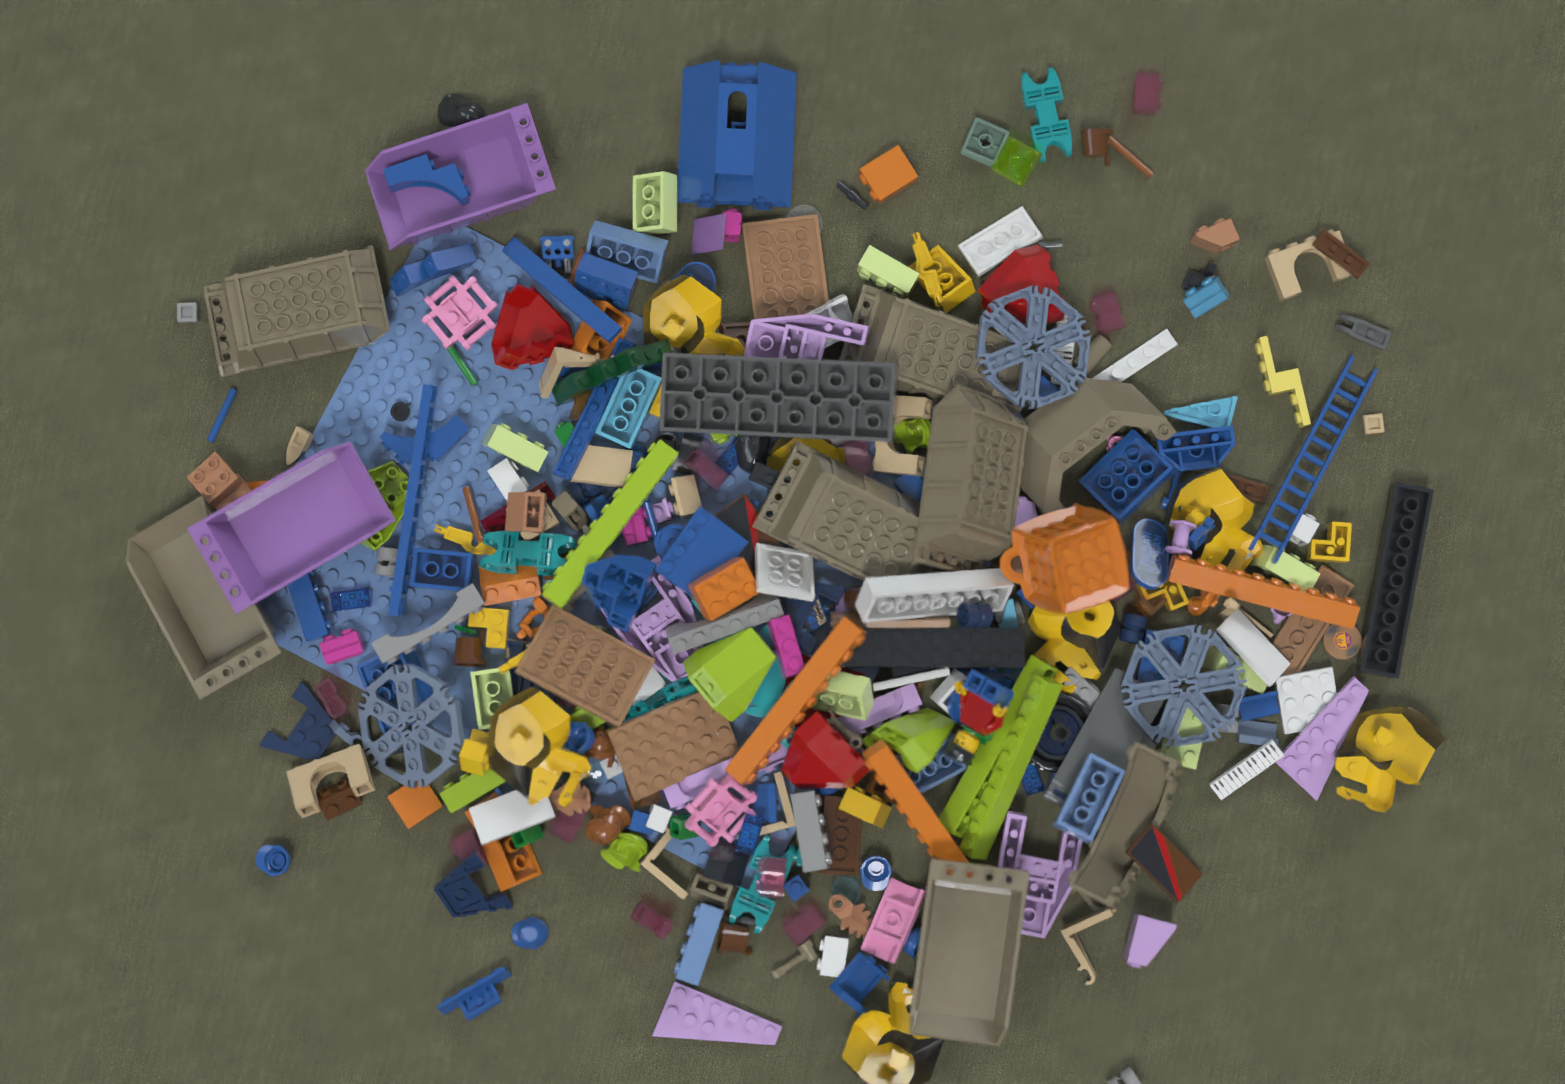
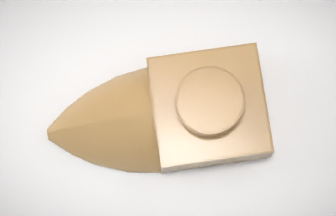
(298, 443)

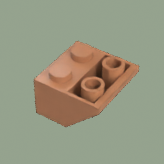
(1216, 237)
(526, 512)

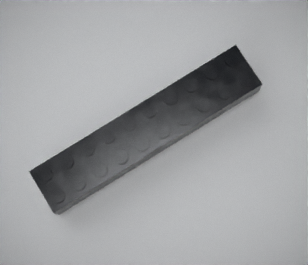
(1394, 580)
(940, 648)

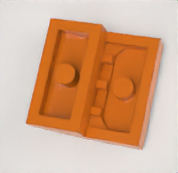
(414, 804)

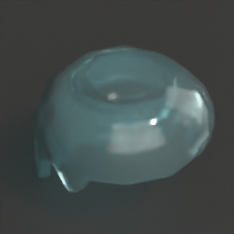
(848, 887)

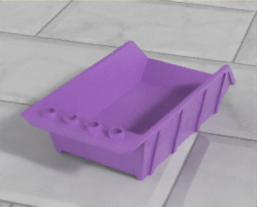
(494, 166)
(291, 525)

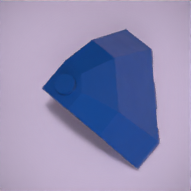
(619, 586)

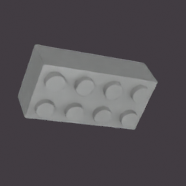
(810, 831)

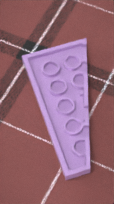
(1313, 751)
(703, 1017)

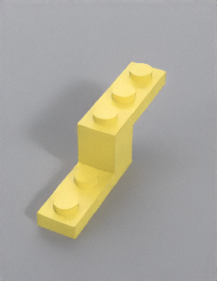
(1282, 382)

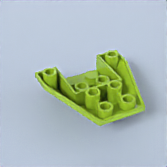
(393, 488)
(730, 671)
(914, 736)

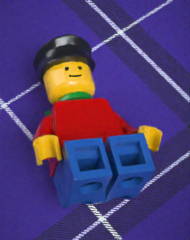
(982, 711)

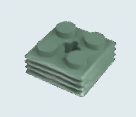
(979, 132)

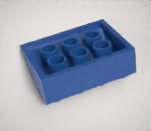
(1126, 476)
(699, 549)
(374, 668)

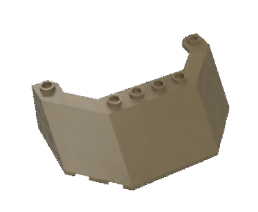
(1076, 425)
(1138, 801)

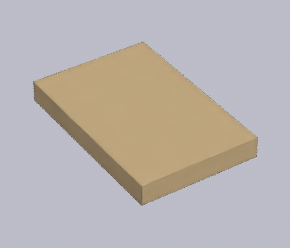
(604, 466)

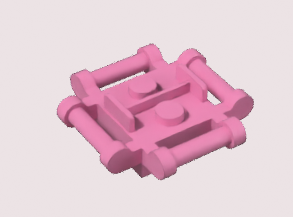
(460, 312)
(719, 809)

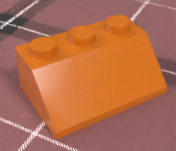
(590, 342)
(509, 587)
(511, 865)

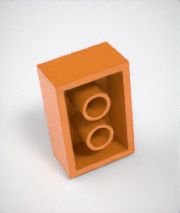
(723, 588)

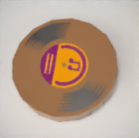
(1341, 641)

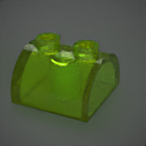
(1016, 161)

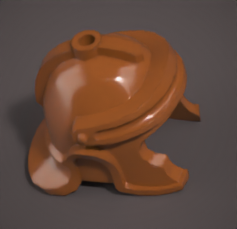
(602, 747)
(606, 823)

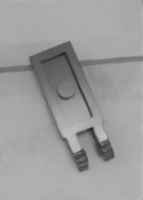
(1365, 332)

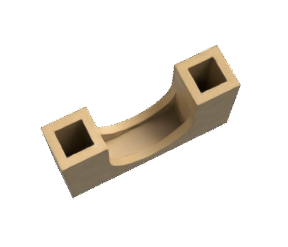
(1282, 266)
(887, 458)
(305, 778)

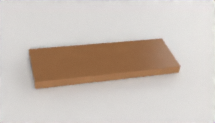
(925, 622)
(1302, 634)

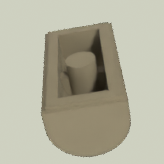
(1097, 350)

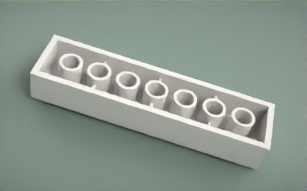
(930, 594)

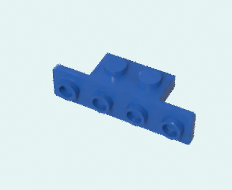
(477, 997)

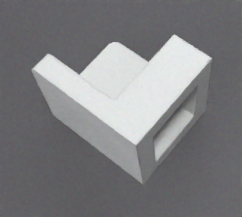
(658, 818)

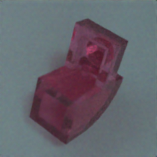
(652, 920)

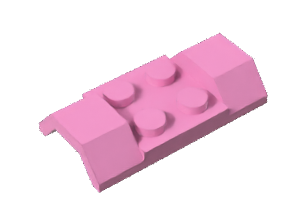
(893, 921)

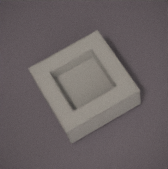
(187, 312)

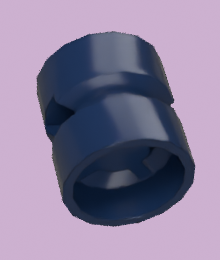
(582, 491)
(975, 615)
(1133, 628)

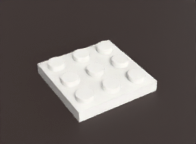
(784, 572)
(1303, 697)

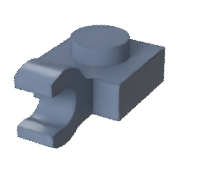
(342, 729)

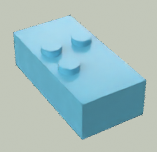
(629, 407)

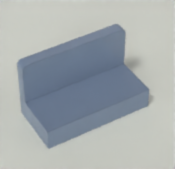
(1256, 732)

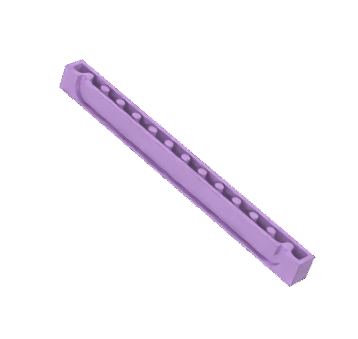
(884, 707)

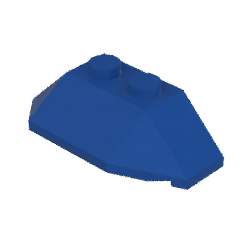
(1197, 448)

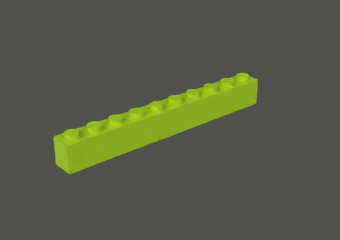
(611, 523)
(1010, 767)
(474, 786)
(971, 786)

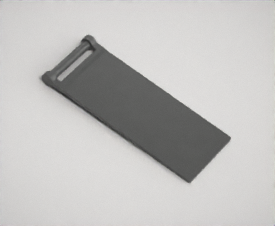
(1105, 733)

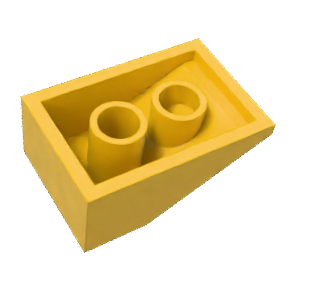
(953, 280)

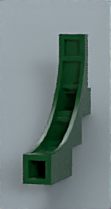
(607, 370)

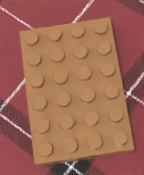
(785, 266)
(585, 666)
(671, 744)

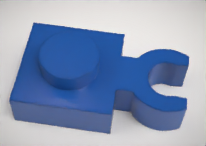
(1199, 535)

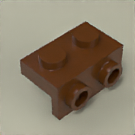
(337, 799)

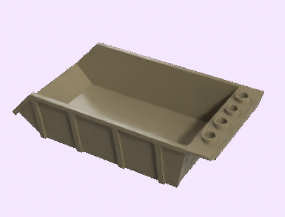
(297, 311)
(928, 344)
(970, 481)
(842, 517)
(192, 605)
(968, 952)

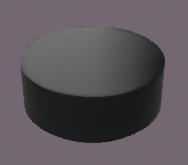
(400, 411)

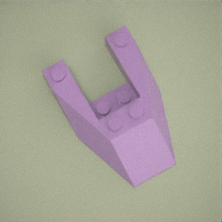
(800, 336)
(649, 632)
(1047, 877)

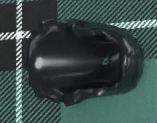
(458, 110)
(748, 447)

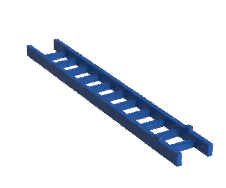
(1315, 480)
(413, 500)

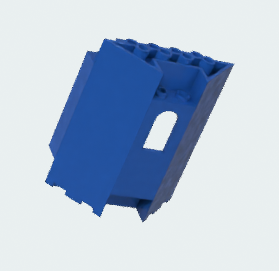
(736, 164)

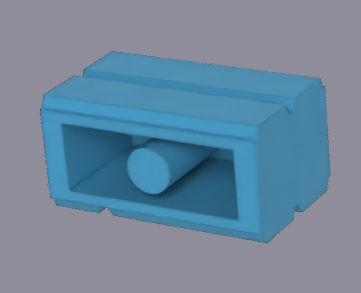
(1206, 296)

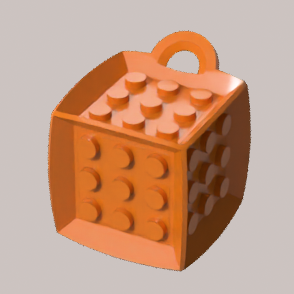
(1068, 559)

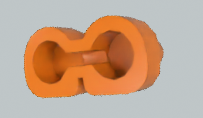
(1199, 604)
(541, 607)

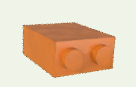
(887, 175)

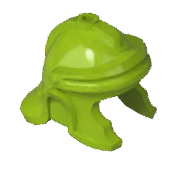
(913, 433)
(626, 851)

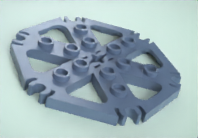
(1047, 359)
(1194, 700)
(422, 732)

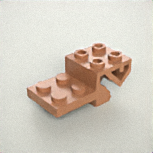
(218, 482)

